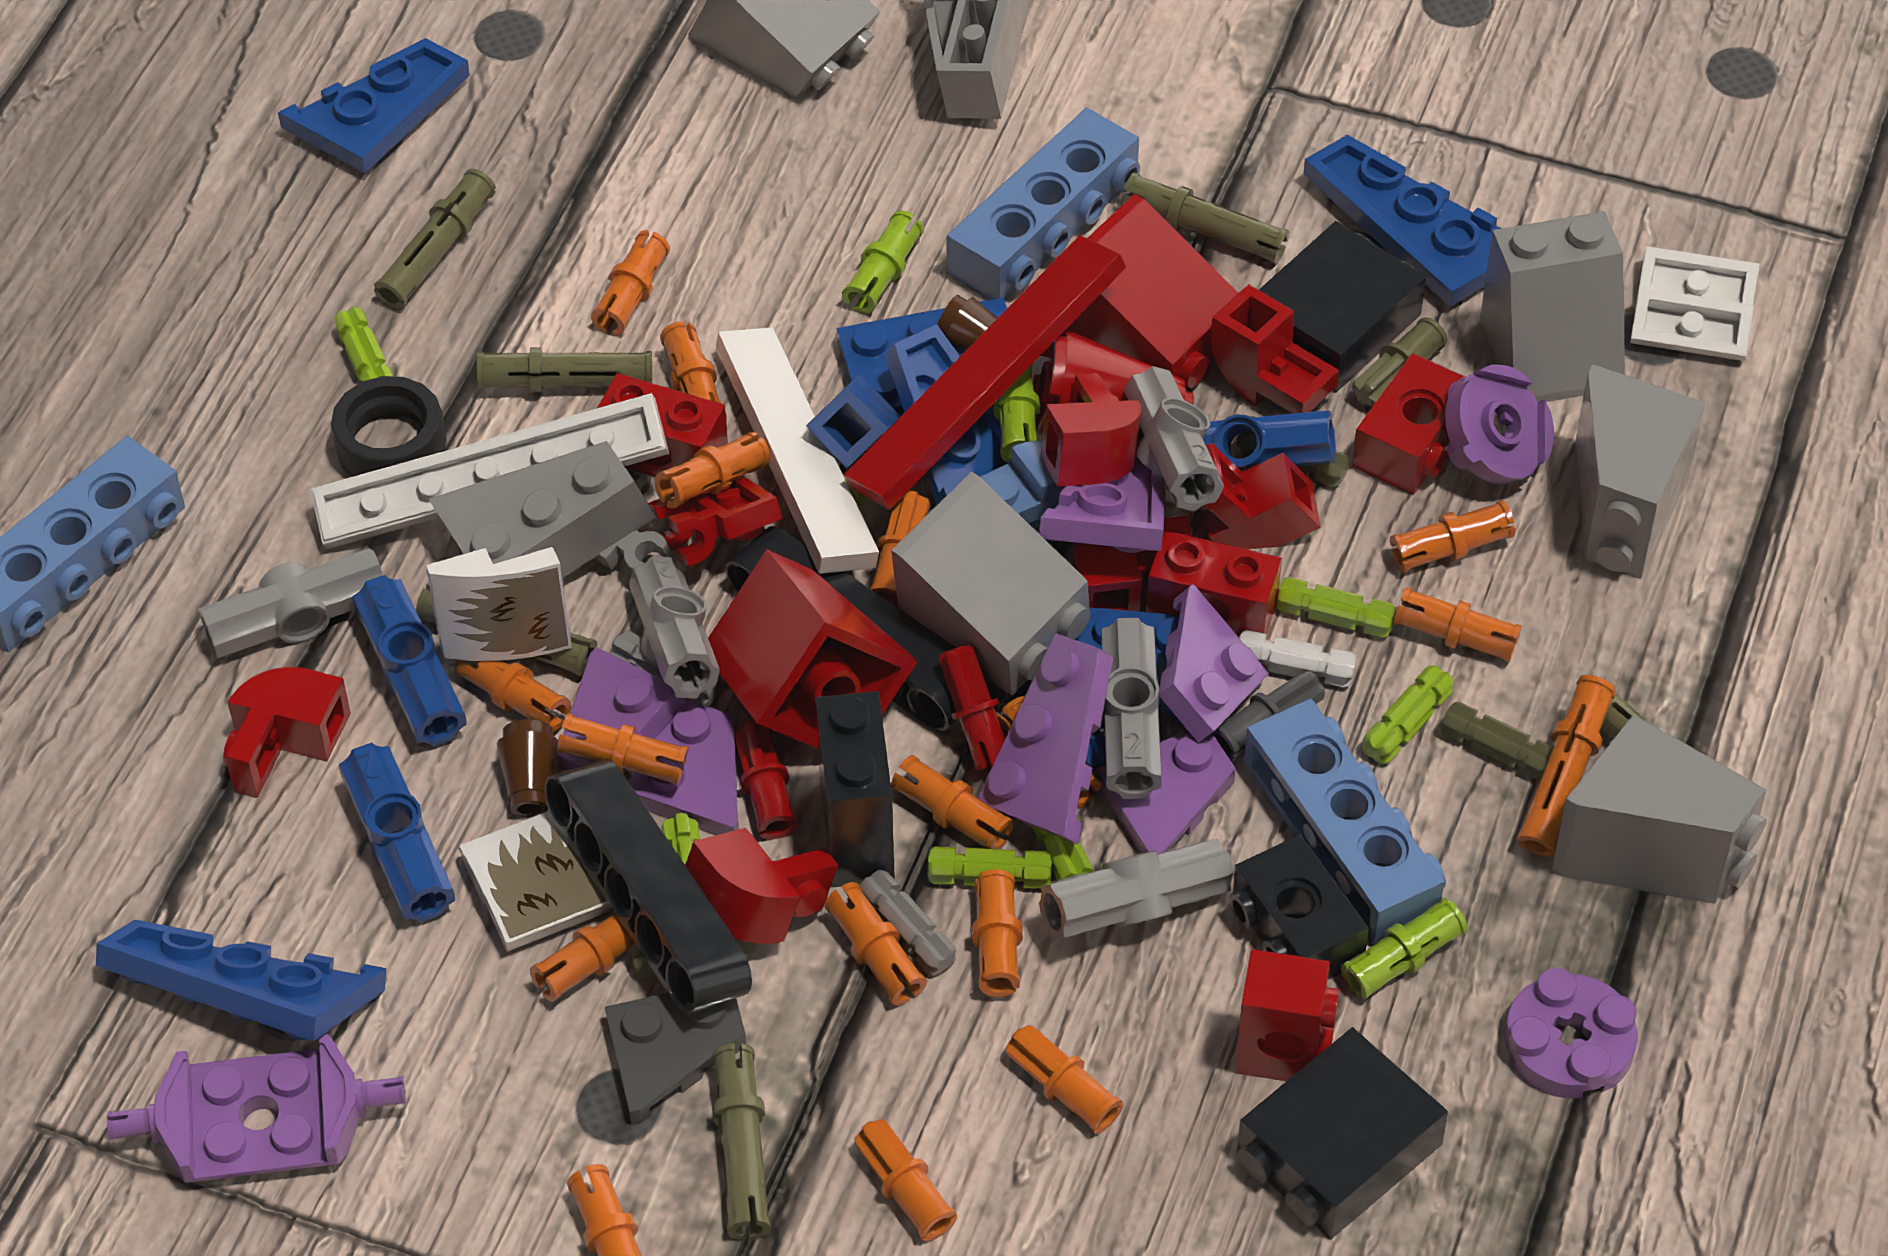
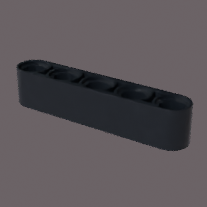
(925, 689)
(648, 886)

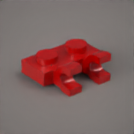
(733, 513)

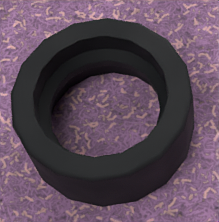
(379, 399)

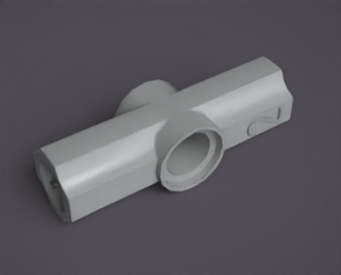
(1174, 439)
(288, 603)
(674, 627)
(1131, 710)
(1136, 888)

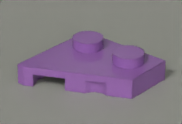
(1206, 667)
(621, 694)
(709, 777)
(1191, 781)

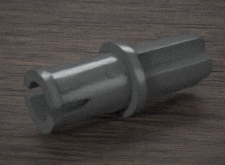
(1232, 732)

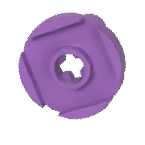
(1472, 432)
(1579, 1002)

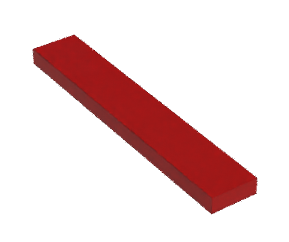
(984, 371)

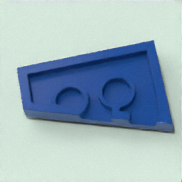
(379, 110)
(914, 368)

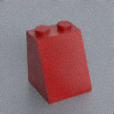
(1161, 300)
(798, 641)

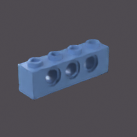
(1042, 206)
(82, 535)
(1303, 741)

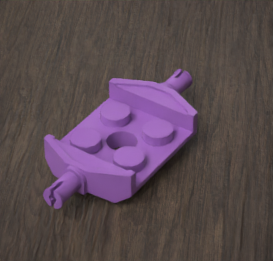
(204, 1108)

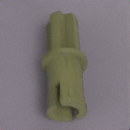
(1423, 340)

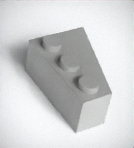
(975, 52)
(564, 503)

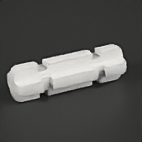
(1297, 657)

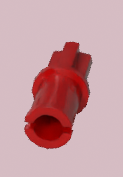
(973, 705)
(765, 781)

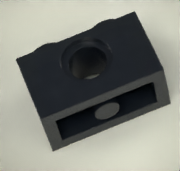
(1296, 882)

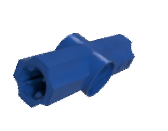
(1302, 437)
(409, 660)
(404, 856)

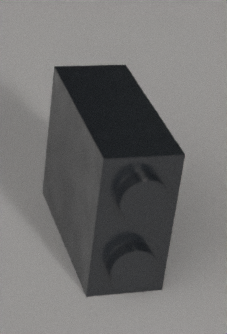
(1347, 298)
(855, 785)
(1340, 1133)

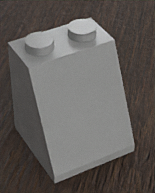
(786, 40)
(1555, 302)
(1631, 465)
(989, 583)
(1660, 819)

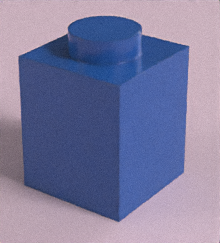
(853, 421)

